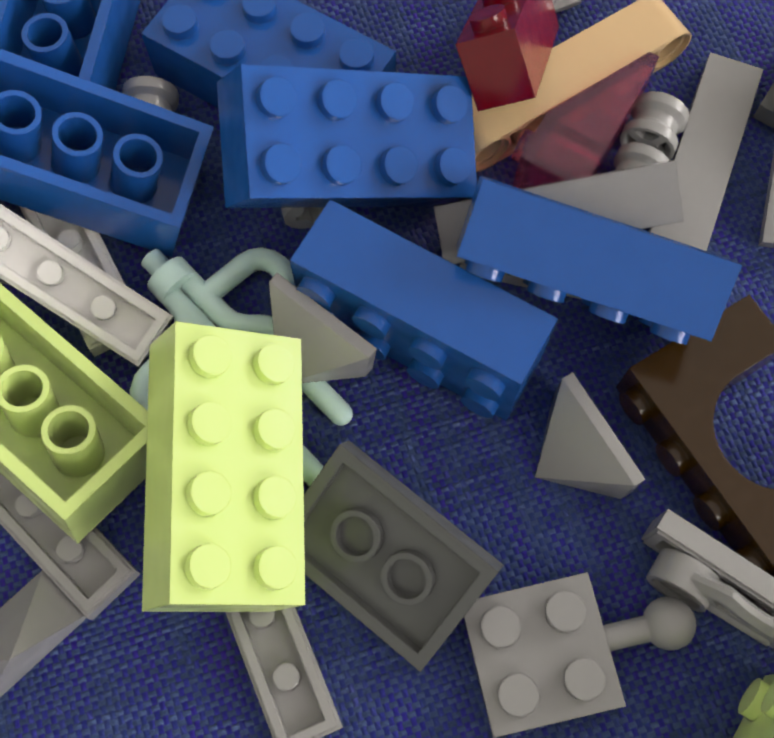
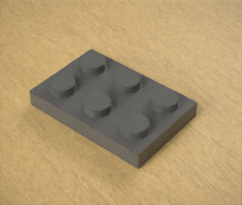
(390, 555)

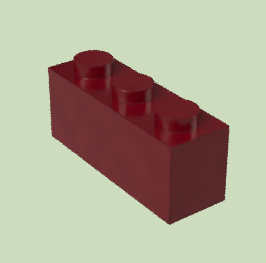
(507, 49)

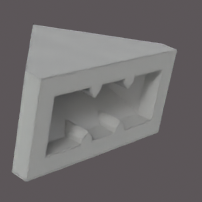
(327, 344)
(582, 447)
(32, 627)

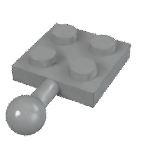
(550, 656)

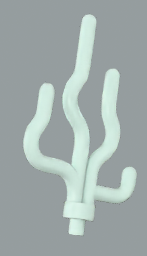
(201, 302)

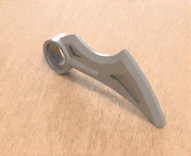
(702, 590)

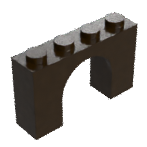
(676, 403)

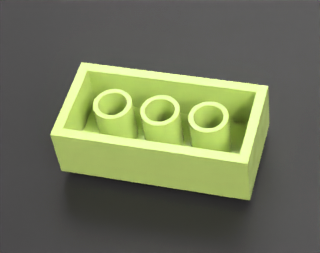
(64, 425)
(223, 472)

